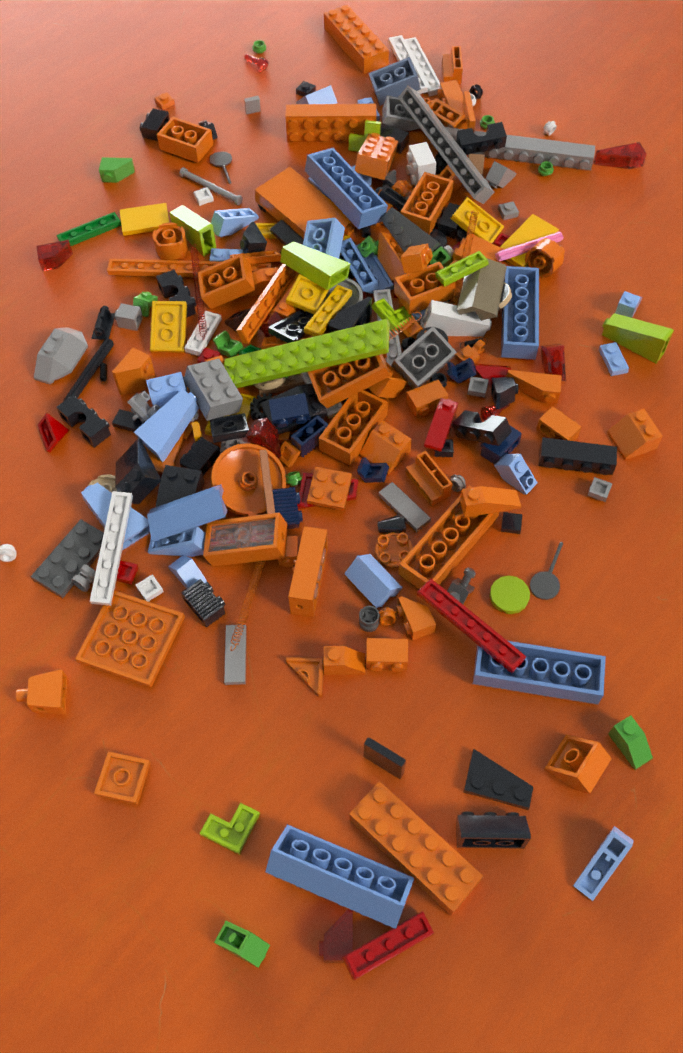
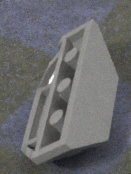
(59, 354)

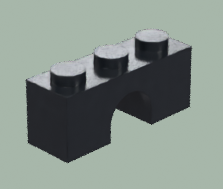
(472, 143)
(172, 285)
(76, 411)
(491, 431)

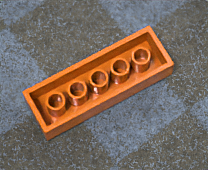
(356, 39)
(326, 121)
(444, 545)
(415, 848)

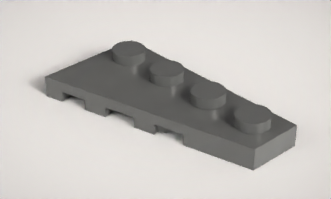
(406, 232)

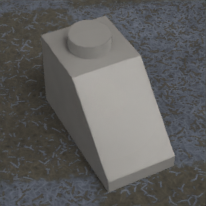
(499, 175)

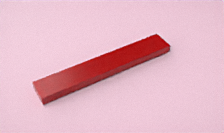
(471, 625)

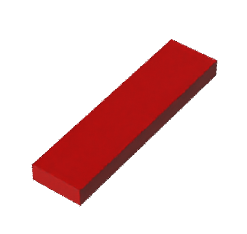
(387, 945)

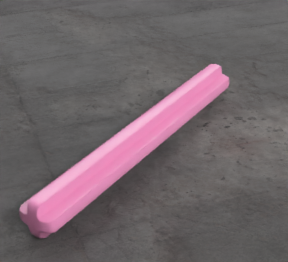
(525, 247)

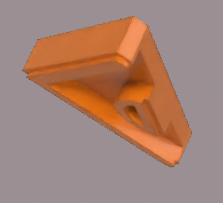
(309, 670)

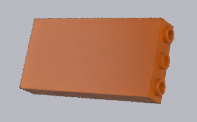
(297, 201)

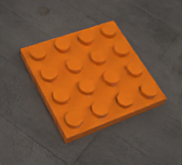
(130, 639)

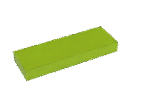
(461, 268)

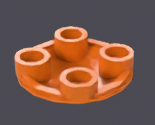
(392, 548)

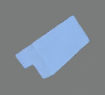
(372, 580)

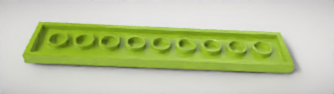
(309, 354)

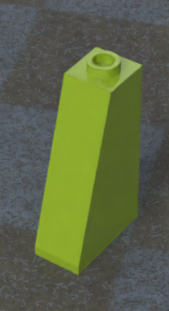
(197, 229)
(315, 265)
(638, 336)

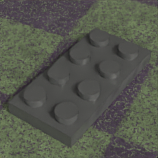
(77, 548)

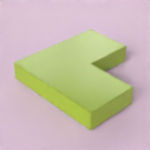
(356, 141)
(395, 317)
(233, 834)

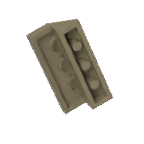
(483, 291)

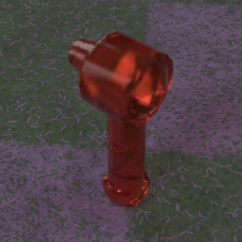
(262, 63)

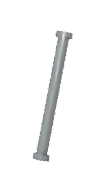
(185, 173)

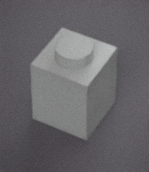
(128, 317)

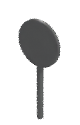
(221, 159)
(545, 584)

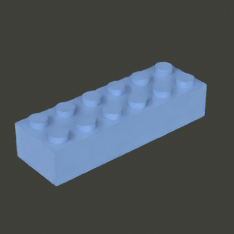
(345, 188)
(521, 314)
(546, 673)
(340, 875)

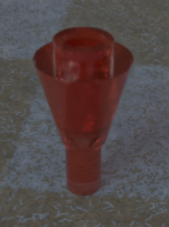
(487, 411)

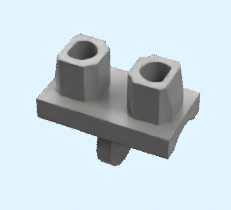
(141, 408)

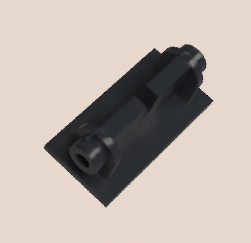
(103, 324)

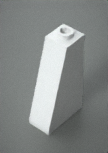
(448, 319)

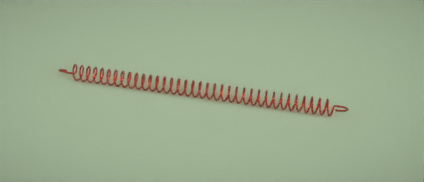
(196, 265)

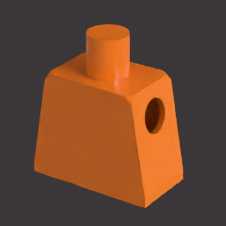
(45, 693)

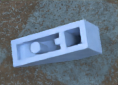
(230, 221)
(186, 543)
(604, 863)

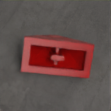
(492, 371)
(51, 431)

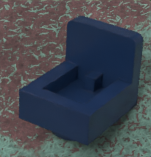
(462, 370)
(372, 471)

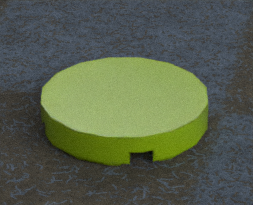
(509, 594)

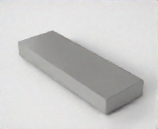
(404, 506)
(235, 660)

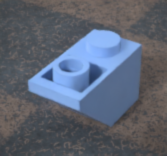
(516, 472)

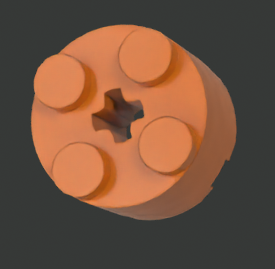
(170, 241)
(546, 256)

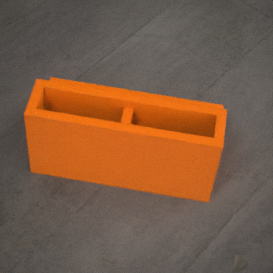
(452, 65)
(429, 479)

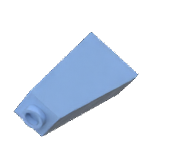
(168, 424)
(99, 500)

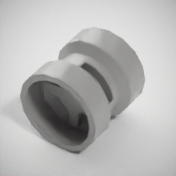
(84, 578)

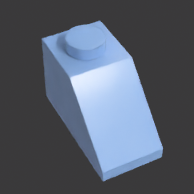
(628, 304)

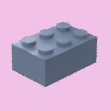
(394, 79)

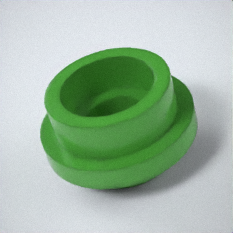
(259, 46)
(487, 119)
(546, 168)
(293, 478)

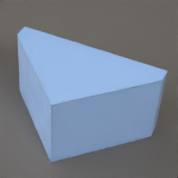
(186, 571)

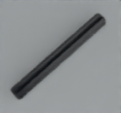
(90, 369)

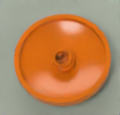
(241, 478)

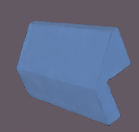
(367, 271)
(186, 513)

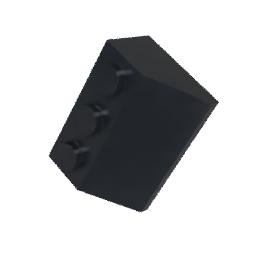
(492, 830)

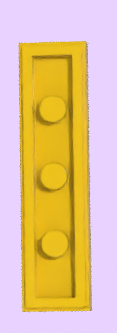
(328, 311)

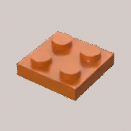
(329, 488)
(122, 778)

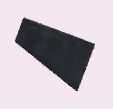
(292, 327)
(496, 783)

